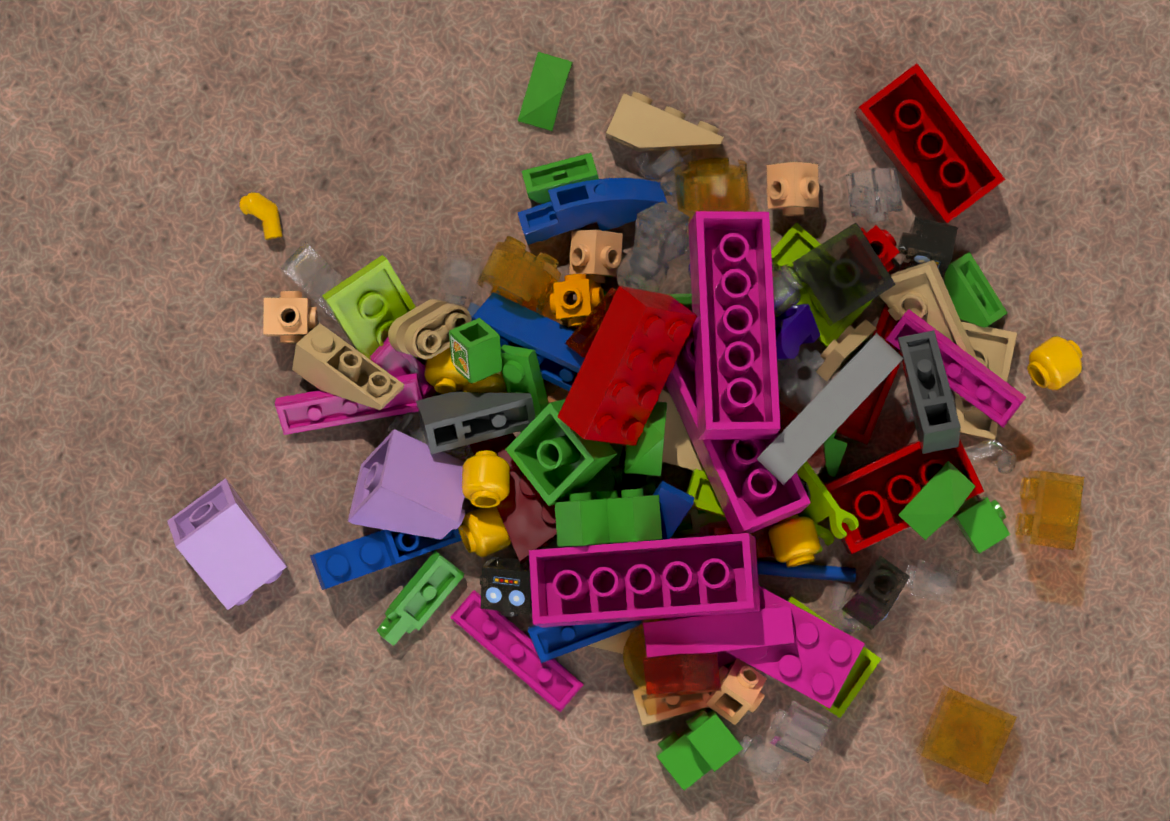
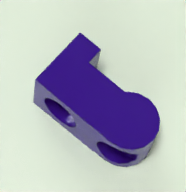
(794, 331)

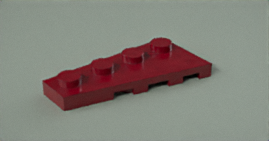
(524, 511)

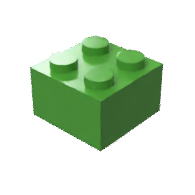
(556, 456)

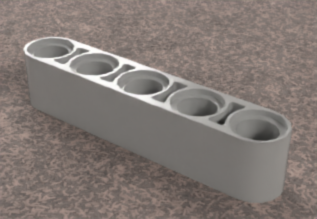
(829, 409)

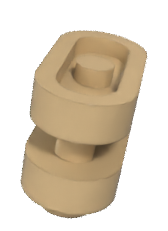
(426, 328)

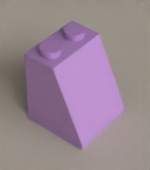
(409, 489)
(226, 545)

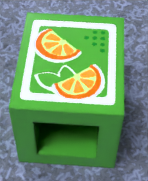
(475, 350)

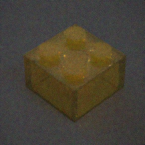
(1050, 509)
(966, 734)

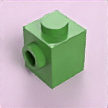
(981, 523)

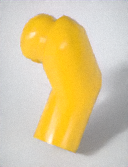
(266, 211)

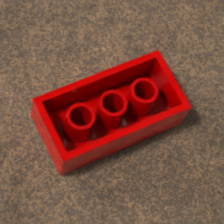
(929, 145)
(627, 366)
(887, 485)

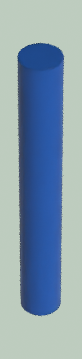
(807, 571)

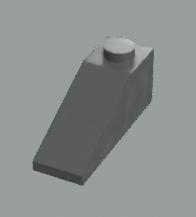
(929, 392)
(472, 417)

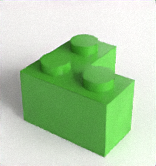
(608, 518)
(698, 749)

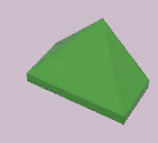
(545, 91)
(557, 174)
(972, 293)
(648, 452)
(937, 501)

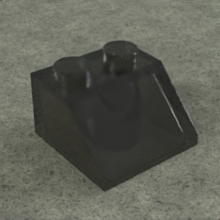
(842, 274)

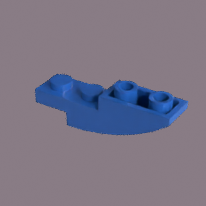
(575, 205)
(372, 554)

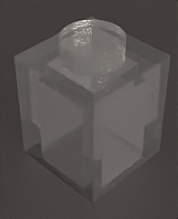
(799, 731)

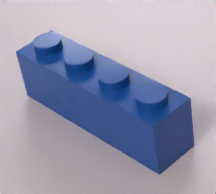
(533, 331)

